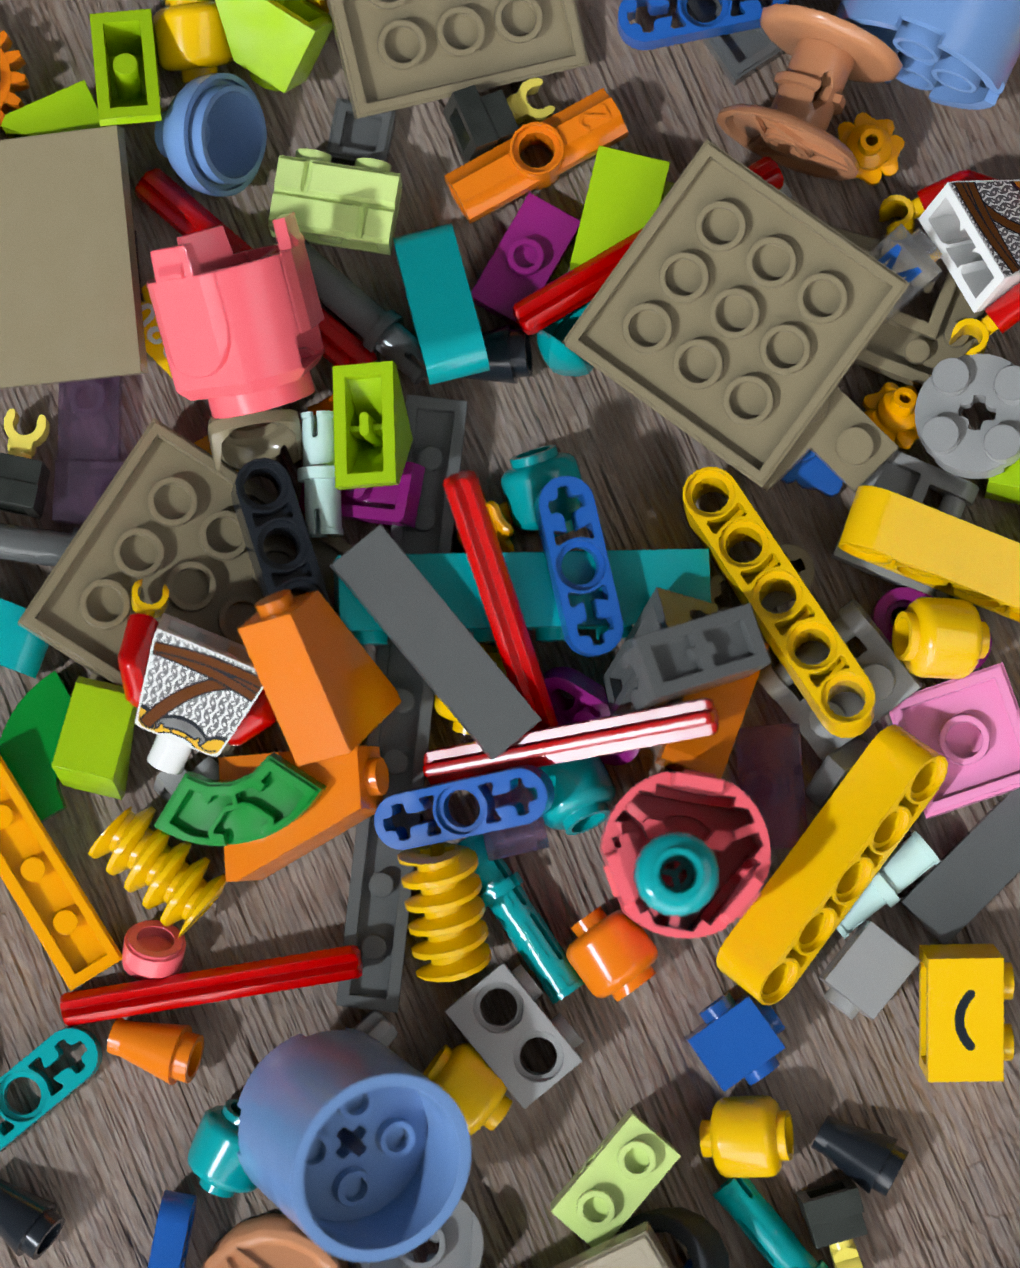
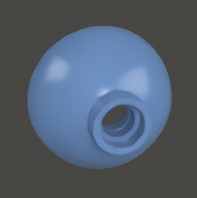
(214, 134)

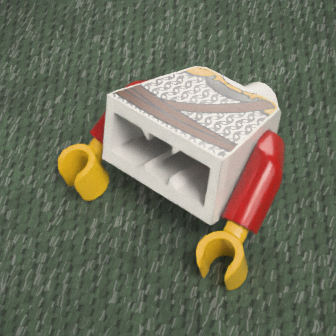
(978, 233)
(188, 685)

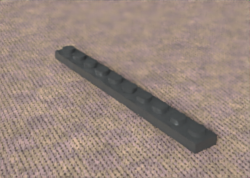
(376, 896)

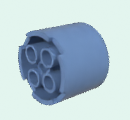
(946, 46)
(353, 1144)

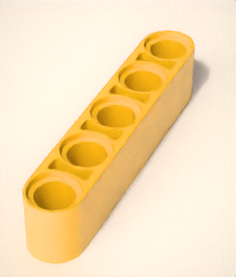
(934, 549)
(772, 573)
(832, 864)

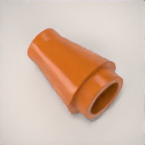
(158, 1048)

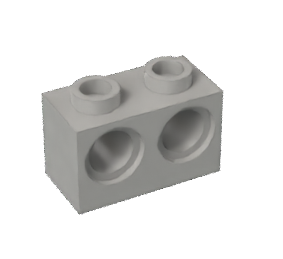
(502, 1042)

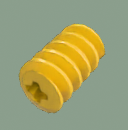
(159, 867)
(449, 909)

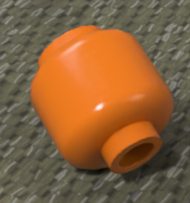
(611, 954)

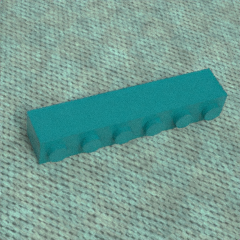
(633, 571)

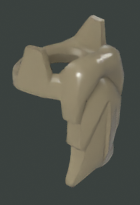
(255, 436)

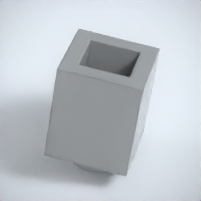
(867, 972)

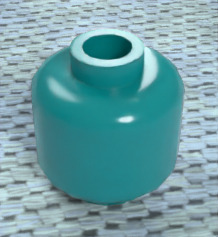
(528, 475)
(580, 795)
(693, 856)
(214, 1152)

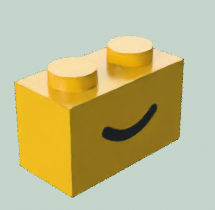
(964, 1012)

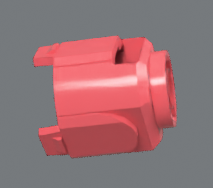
(238, 321)
(706, 809)

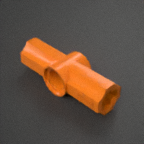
(570, 137)

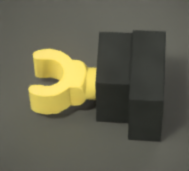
(490, 119)
(21, 477)
(834, 1219)

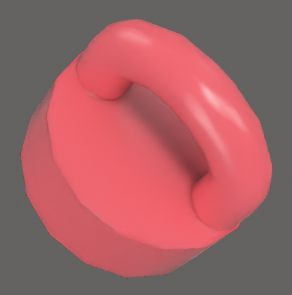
(153, 950)

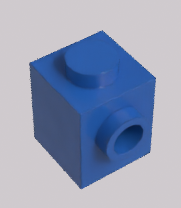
(737, 1040)

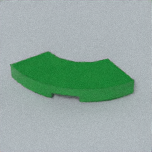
(32, 740)
(239, 809)

